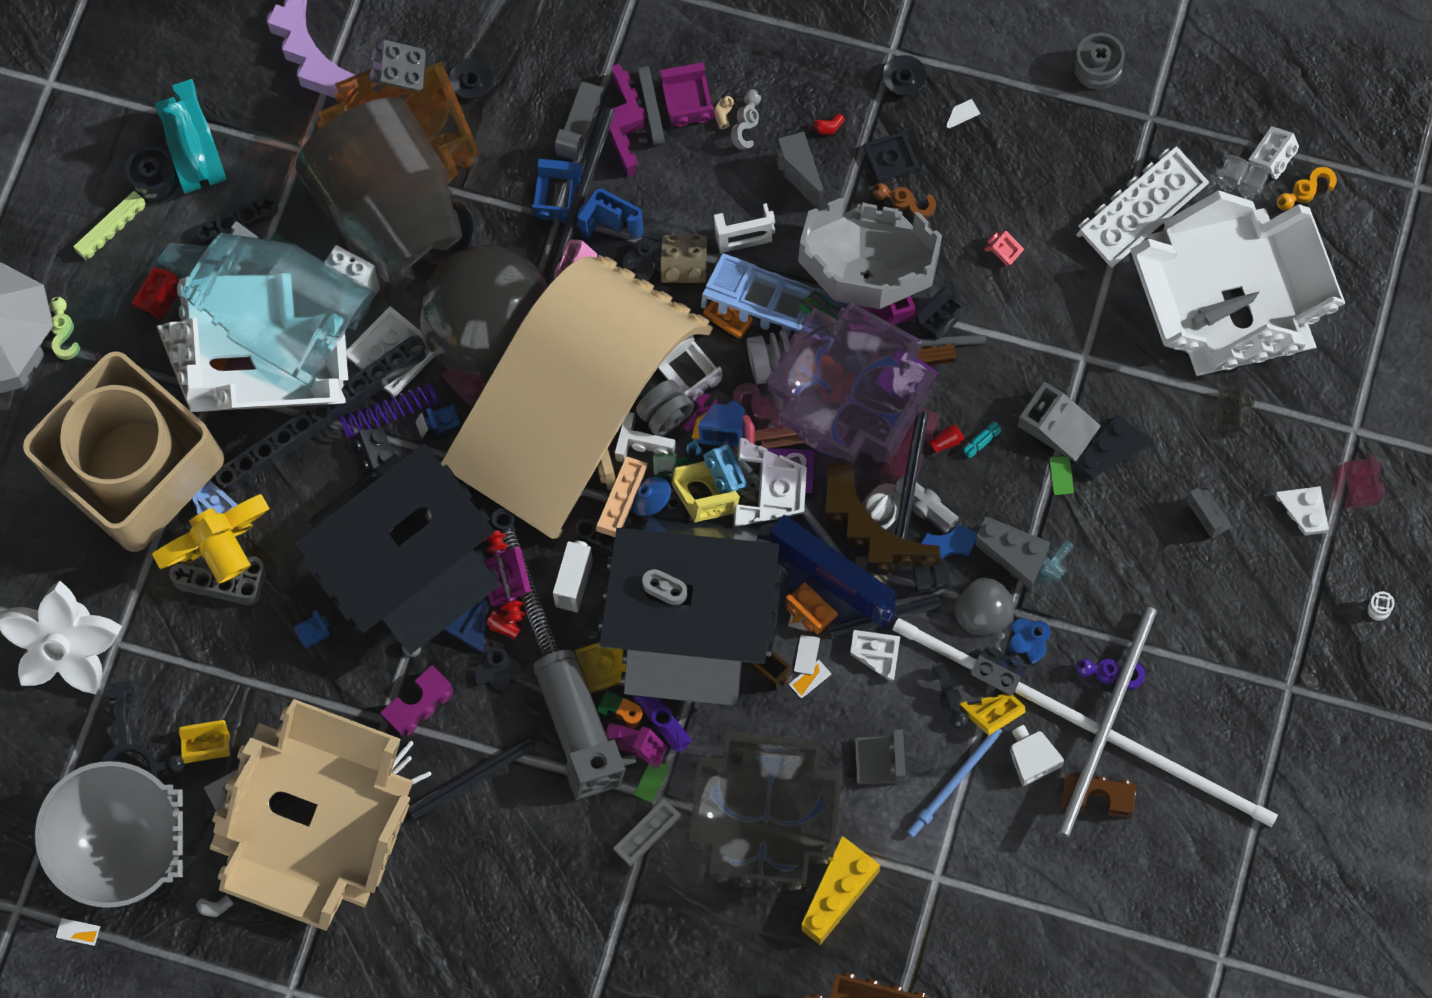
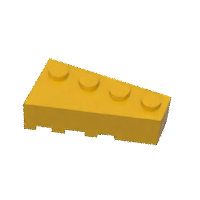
(839, 889)

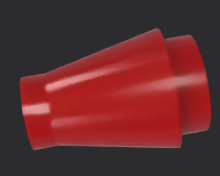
(948, 438)
(502, 626)

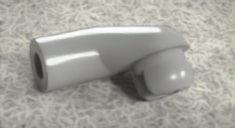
(213, 909)

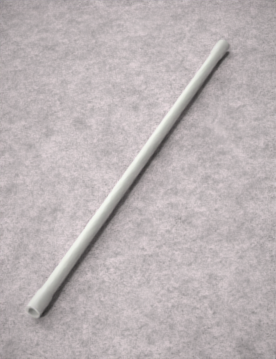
(1256, 811)

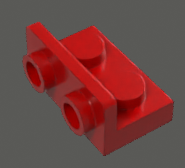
(157, 292)

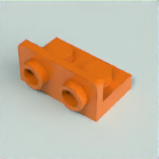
(810, 608)

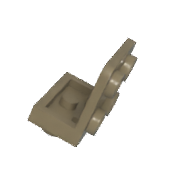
(683, 258)

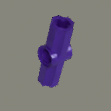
(671, 730)

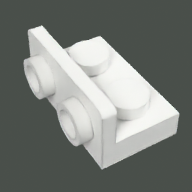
(1275, 151)

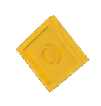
(600, 666)

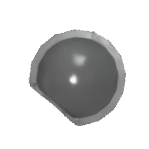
(984, 607)

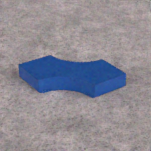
(958, 541)

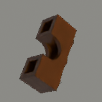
(1118, 794)

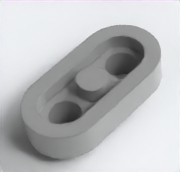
(665, 587)

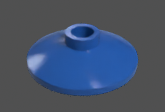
(651, 496)

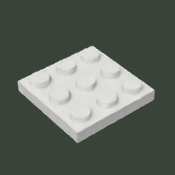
(380, 338)

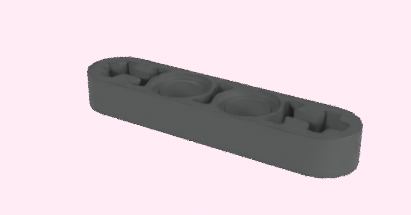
(651, 105)

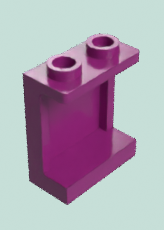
(687, 94)

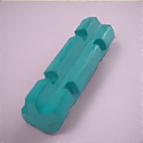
(981, 439)

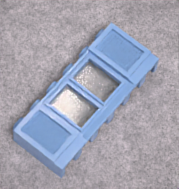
(759, 294)

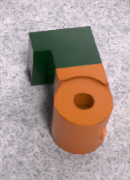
(621, 709)

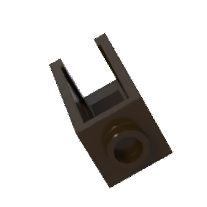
(785, 669)

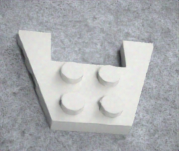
(779, 489)

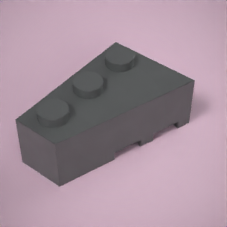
(1013, 549)

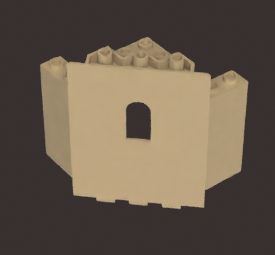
(352, 832)

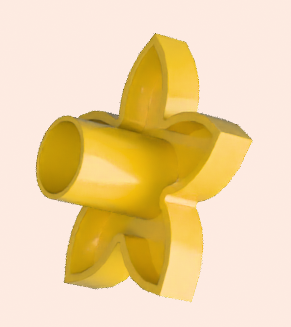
(215, 540)

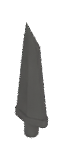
(1218, 311)

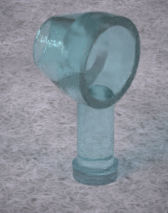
(1054, 568)

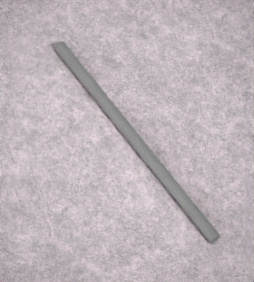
(1107, 722)

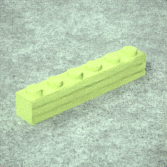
(110, 225)

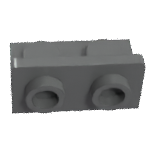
(1208, 512)

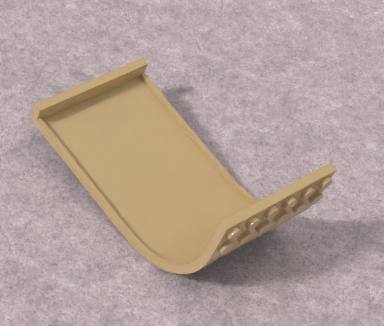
(567, 389)

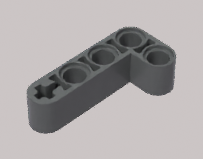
(573, 139)
(213, 589)

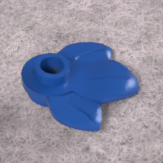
(1027, 641)

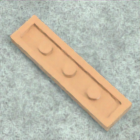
(622, 496)

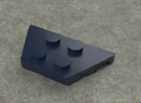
(470, 626)

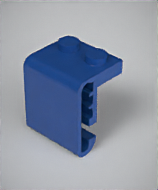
(611, 212)

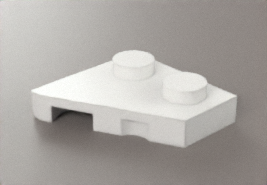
(1306, 509)
(876, 651)

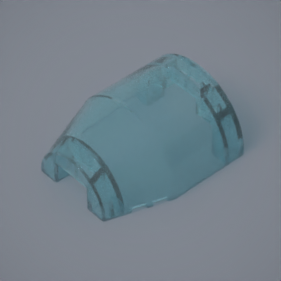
(277, 301)

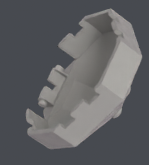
(847, 245)
(23, 327)

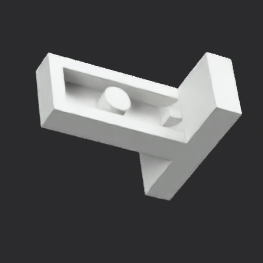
(640, 441)

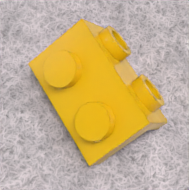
(204, 741)

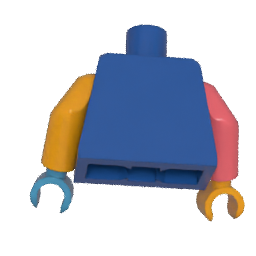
(721, 425)

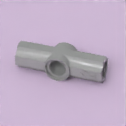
(928, 505)

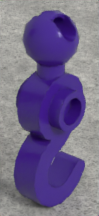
(1108, 671)

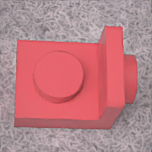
(1004, 247)

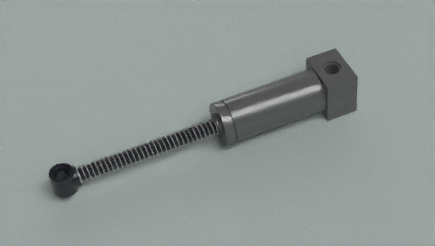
(592, 760)

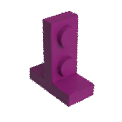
(640, 743)

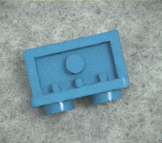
(725, 469)

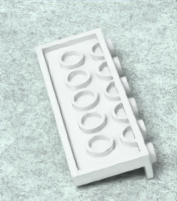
(1142, 206)

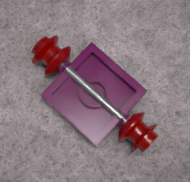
(512, 577)

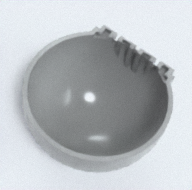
(110, 834)

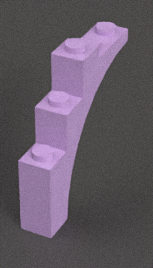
(315, 69)

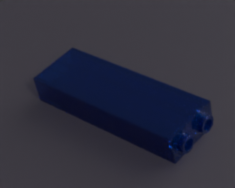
(834, 571)

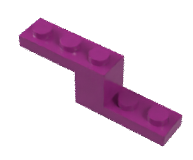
(626, 120)

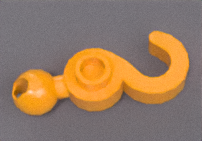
(1305, 190)

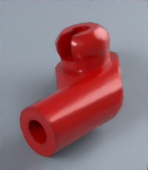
(827, 127)

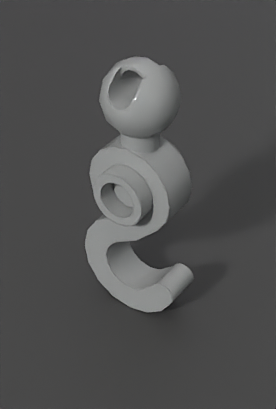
(747, 118)

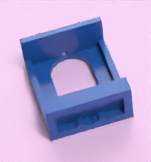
(555, 169)

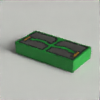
(817, 301)

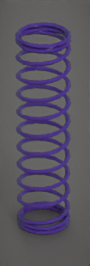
(350, 434)

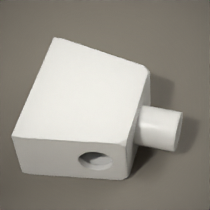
(1033, 755)

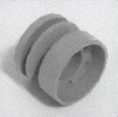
(765, 357)

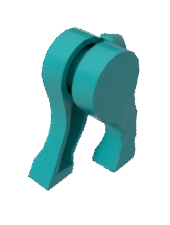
(189, 138)

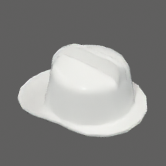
(883, 505)

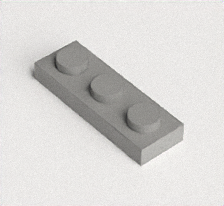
(647, 832)

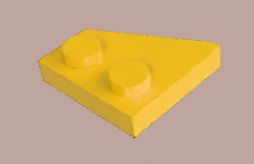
(993, 712)

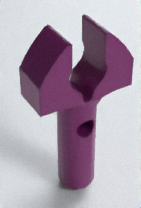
(700, 401)

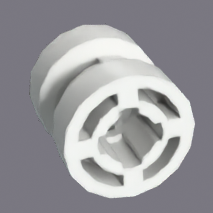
(1380, 611)

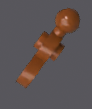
(903, 199)

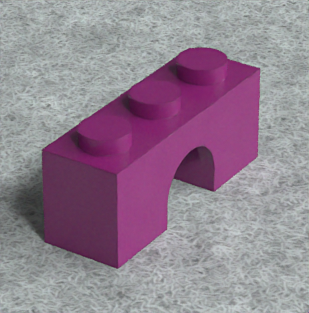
(895, 313)
(405, 717)

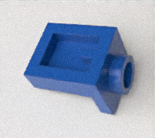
(442, 420)
(313, 630)

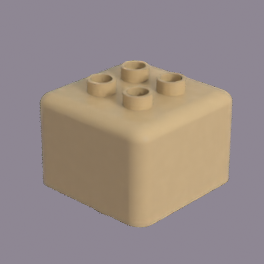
(124, 451)

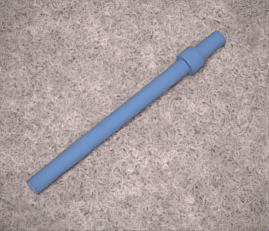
(925, 815)

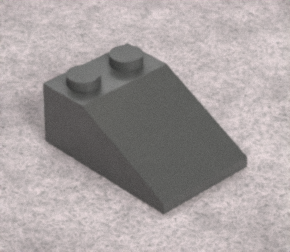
(799, 167)

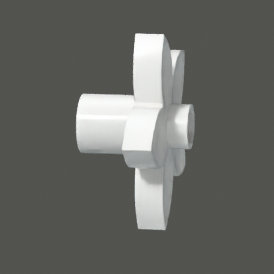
(59, 639)

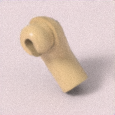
(721, 111)

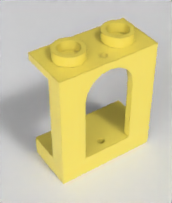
(703, 508)

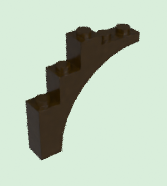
(863, 532)

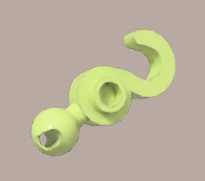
(62, 329)

